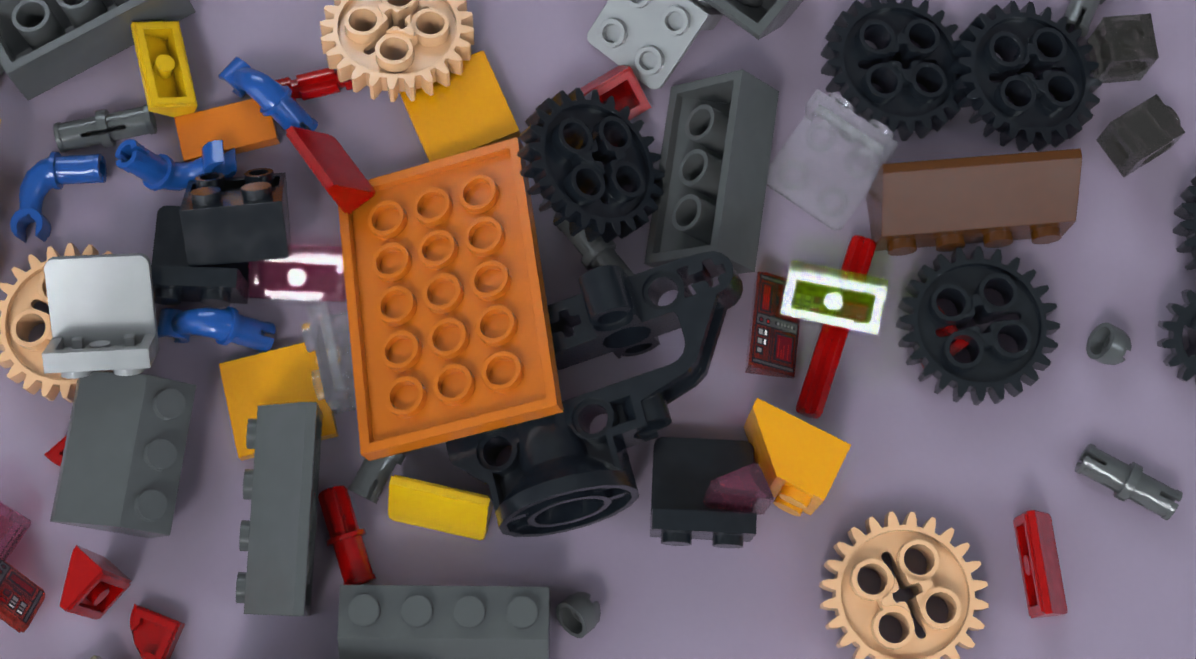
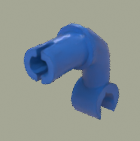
(269, 94)
(163, 173)
(49, 174)
(221, 324)

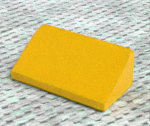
(164, 67)
(439, 507)

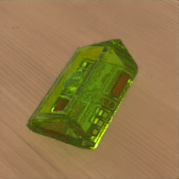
(834, 297)

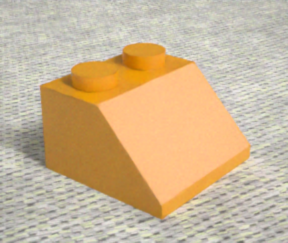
(794, 457)

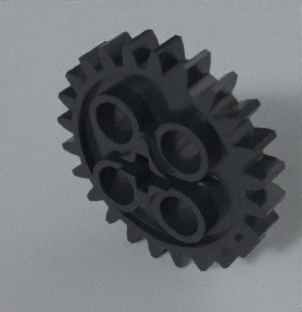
(1017, 38)
(894, 65)
(591, 165)
(990, 365)

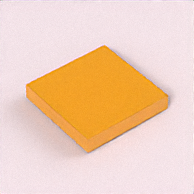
(463, 114)
(270, 379)

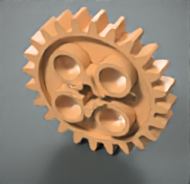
(397, 43)
(20, 317)
(945, 577)

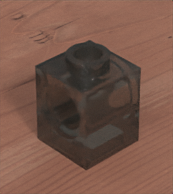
(1123, 48)
(1141, 135)

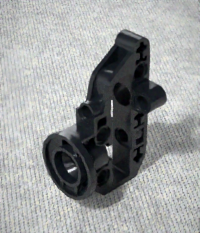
(559, 470)

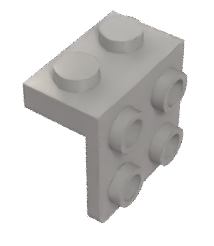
(650, 34)
(100, 315)

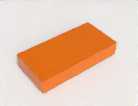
(237, 124)

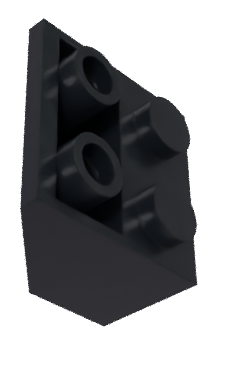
(236, 218)

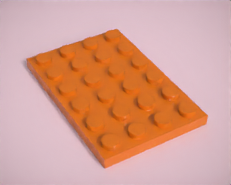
(447, 303)

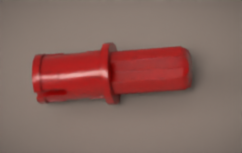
(345, 536)

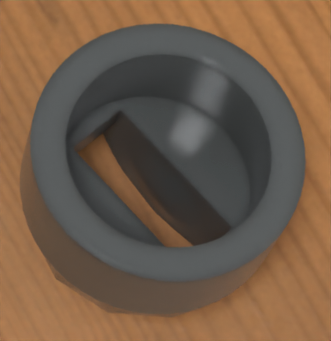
(1108, 344)
(578, 614)

